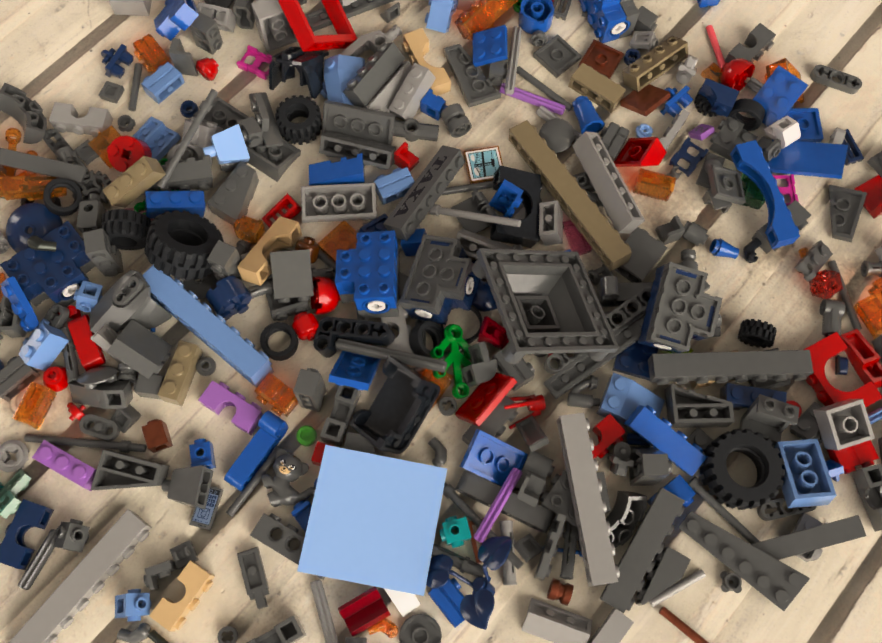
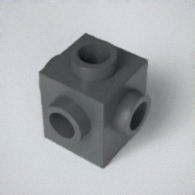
(71, 535)

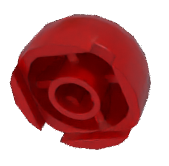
(736, 72)
(325, 295)

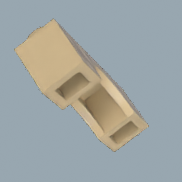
(417, 46)
(281, 234)

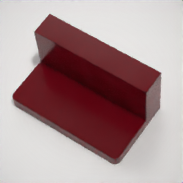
(364, 611)

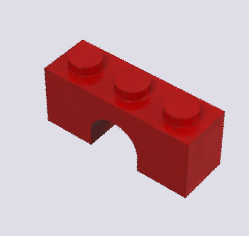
(608, 433)

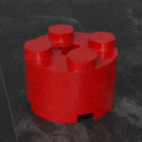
(120, 150)

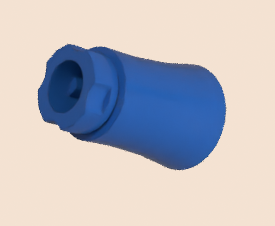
(587, 115)

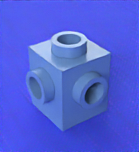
(88, 296)
(132, 605)

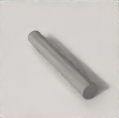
(677, 587)

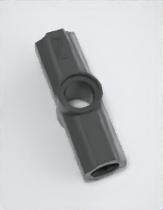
(421, 130)

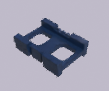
(682, 154)

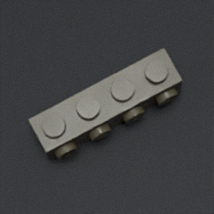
(655, 63)

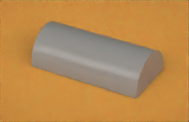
(338, 202)

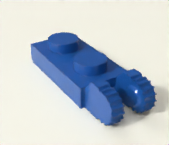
(20, 304)

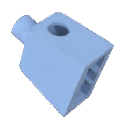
(228, 146)

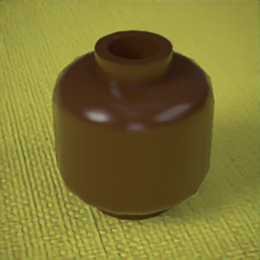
(309, 243)

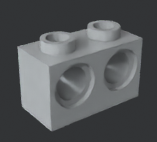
(223, 16)

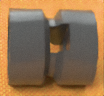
(455, 120)

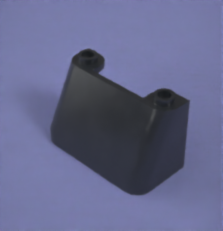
(397, 408)

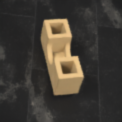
(172, 614)

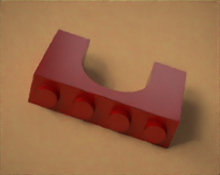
(825, 392)

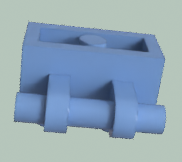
(43, 346)

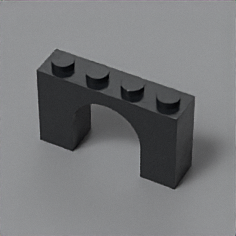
(528, 233)

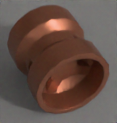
(560, 592)

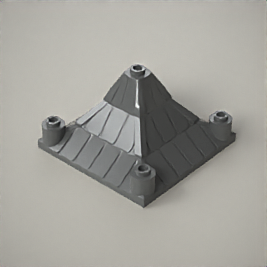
(545, 303)

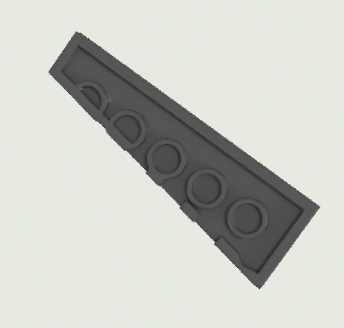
(760, 570)

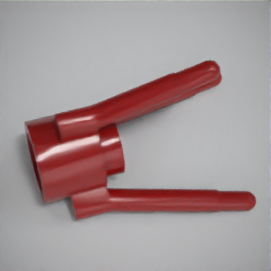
(533, 403)

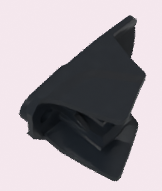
(307, 63)

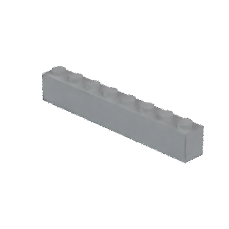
(587, 500)
(84, 580)

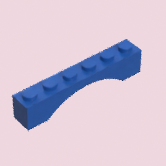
(750, 160)

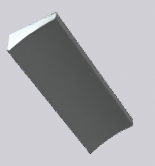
(271, 160)

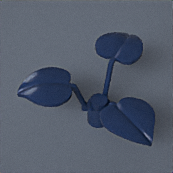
(480, 604)

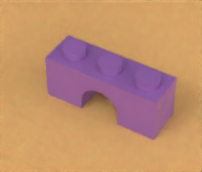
(218, 397)
(65, 464)

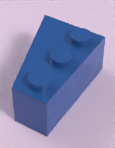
(341, 172)

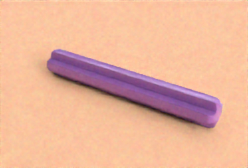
(535, 100)
(497, 505)

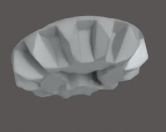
(13, 446)

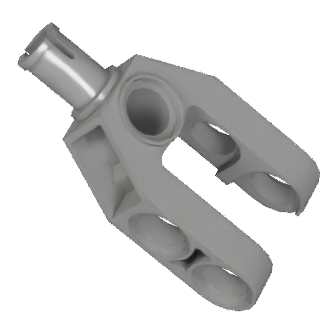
(371, 41)

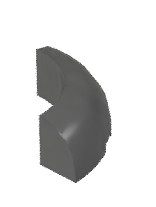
(25, 111)
(625, 516)

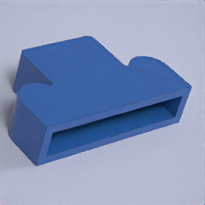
(175, 16)

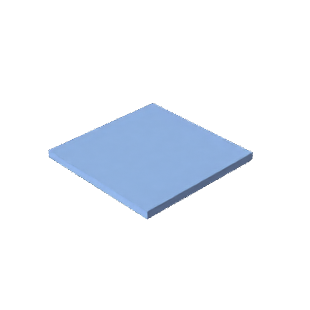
(373, 520)

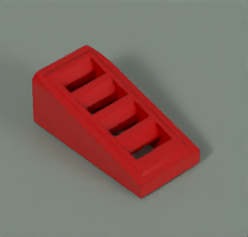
(283, 203)

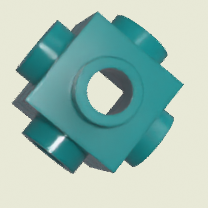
(462, 528)

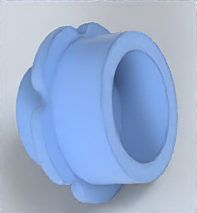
(641, 134)

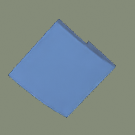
(157, 137)

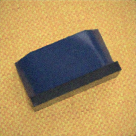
(841, 365)

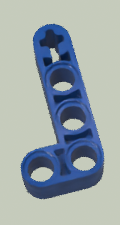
(257, 451)

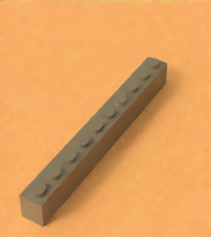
(571, 197)

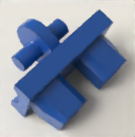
(681, 97)

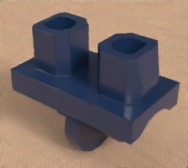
(113, 60)

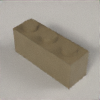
(596, 87)
(134, 182)
(180, 373)

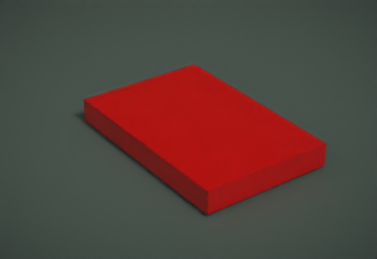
(485, 399)

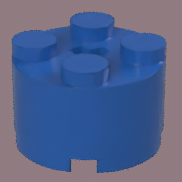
(536, 15)

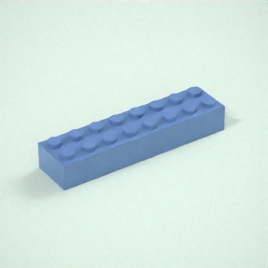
(208, 326)

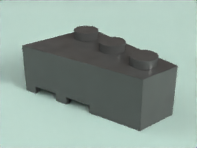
(234, 194)
(696, 410)
(649, 466)

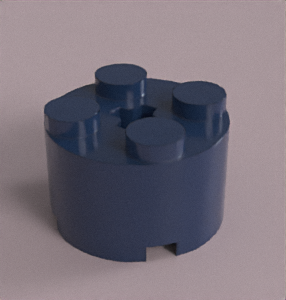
(229, 297)

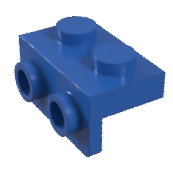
(507, 198)

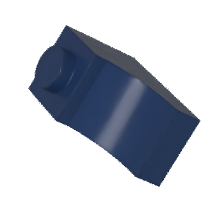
(720, 97)

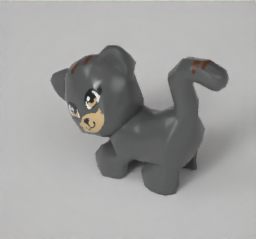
(287, 470)

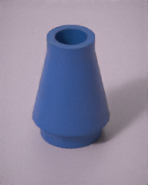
(723, 249)

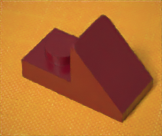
(493, 333)

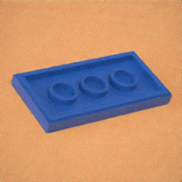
(811, 159)

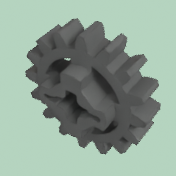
(92, 184)

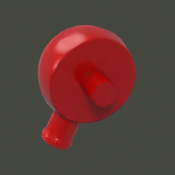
(77, 412)

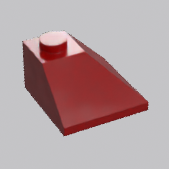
(641, 152)

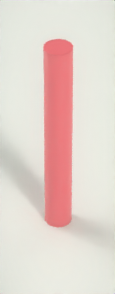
(715, 45)

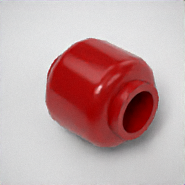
(305, 326)

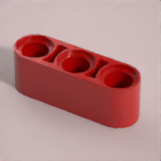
(88, 351)

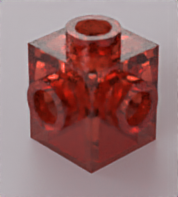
(825, 284)

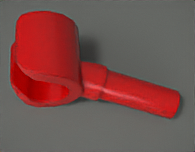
(74, 313)

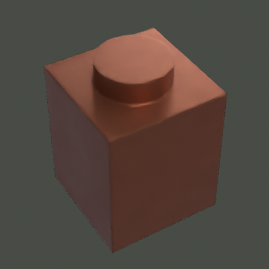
(157, 435)

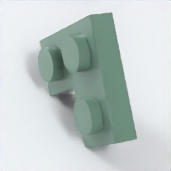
(8, 494)

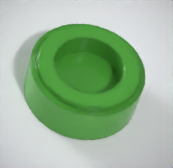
(306, 435)

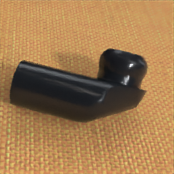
(749, 250)

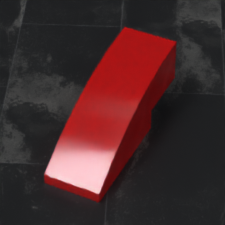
(863, 357)

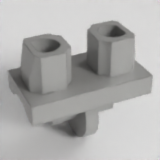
(687, 69)

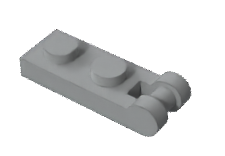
(671, 133)

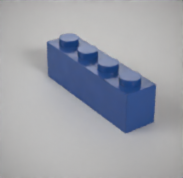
(664, 438)

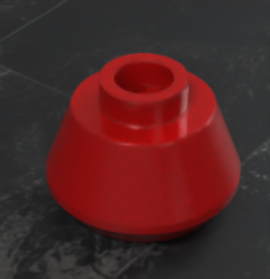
(207, 68)
(55, 378)

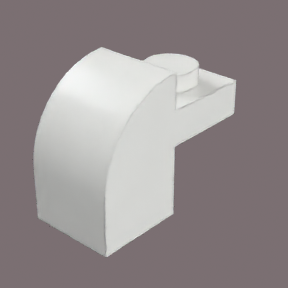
(785, 130)

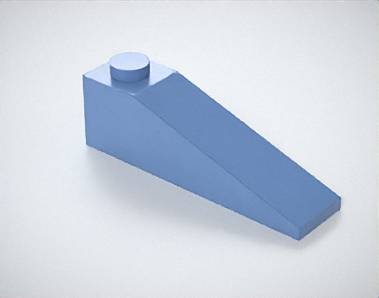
(337, 73)

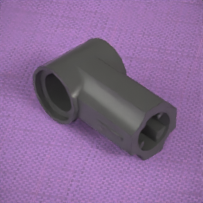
(832, 315)

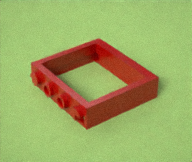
(304, 33)

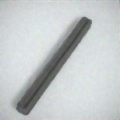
(384, 353)

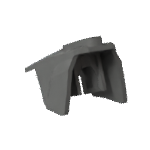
(128, 300)

